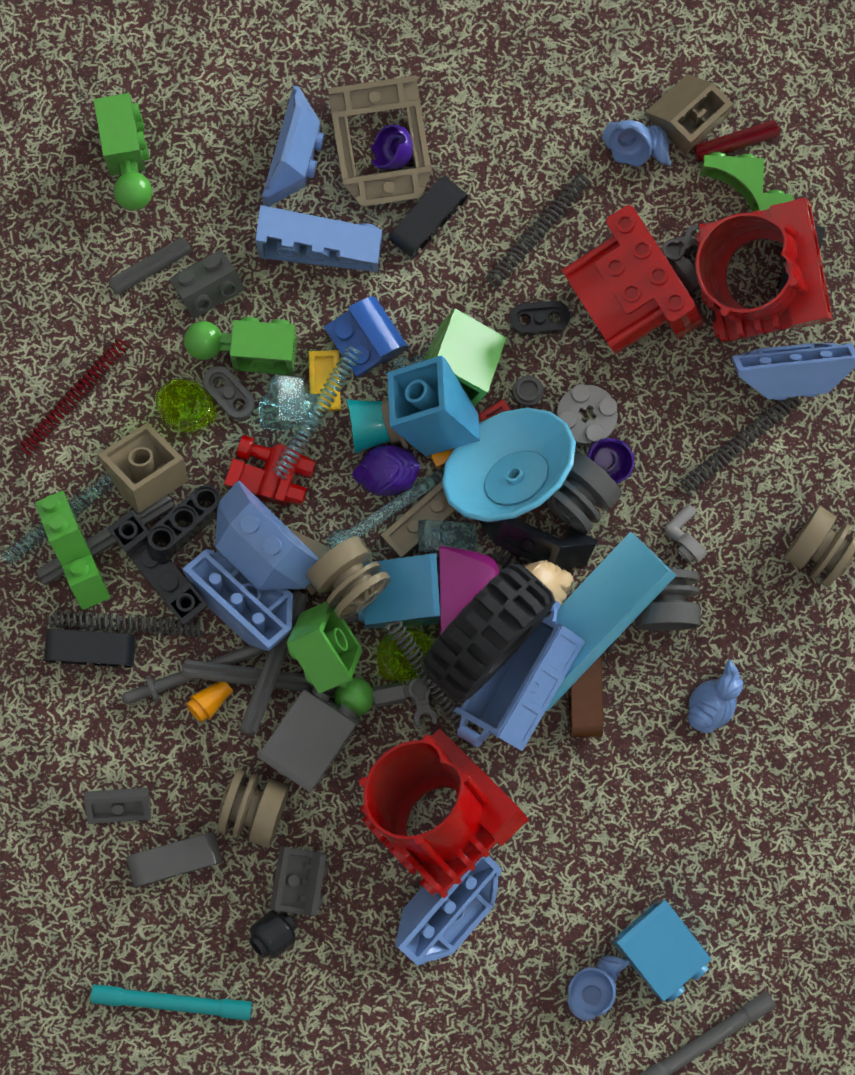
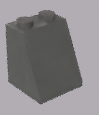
(310, 738)

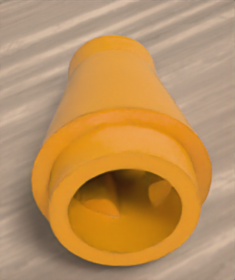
(208, 701)

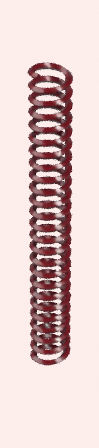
(73, 394)

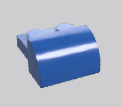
(368, 331)

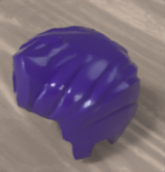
(387, 470)

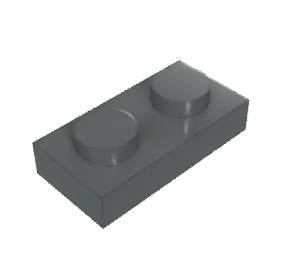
(117, 805)

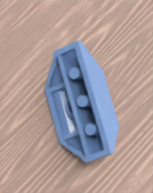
(294, 150)
(795, 369)
(260, 543)
(253, 614)
(438, 926)

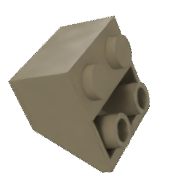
(690, 111)

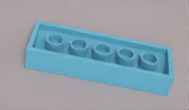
(610, 602)

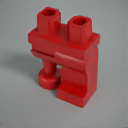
(265, 482)

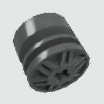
(585, 487)
(669, 609)

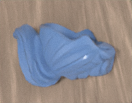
(635, 143)
(715, 700)
(593, 988)

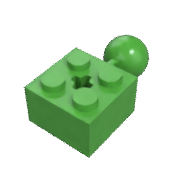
(124, 149)
(252, 345)
(329, 657)

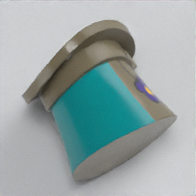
(371, 425)

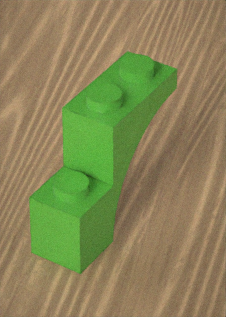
(744, 175)
(72, 550)

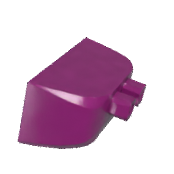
(460, 579)

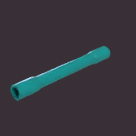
(119, 996)

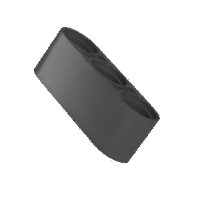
(174, 859)

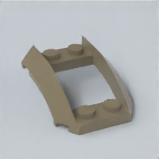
(378, 97)

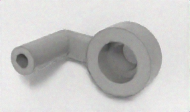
(689, 547)

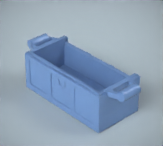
(523, 688)

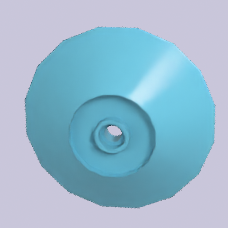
(512, 467)

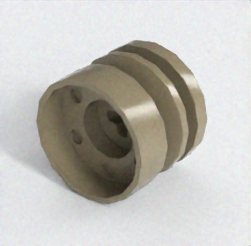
(823, 546)
(345, 572)
(253, 808)

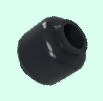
(272, 934)

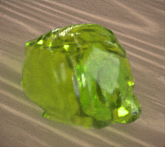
(185, 405)
(391, 661)

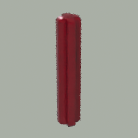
(738, 139)

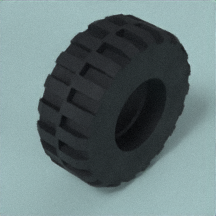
(487, 632)

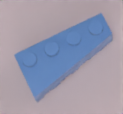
(317, 240)

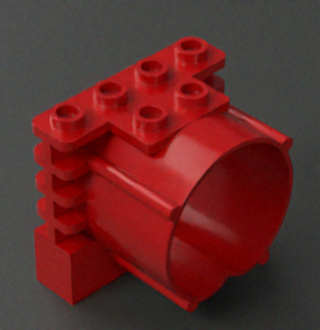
(631, 285)
(803, 298)
(473, 827)

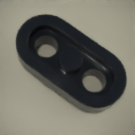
(539, 318)

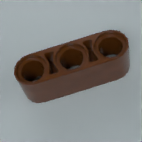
(587, 703)

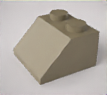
(144, 467)

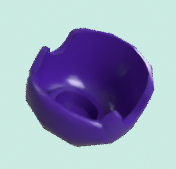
(392, 148)
(614, 453)

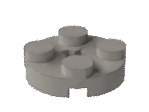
(604, 409)

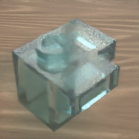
(285, 404)

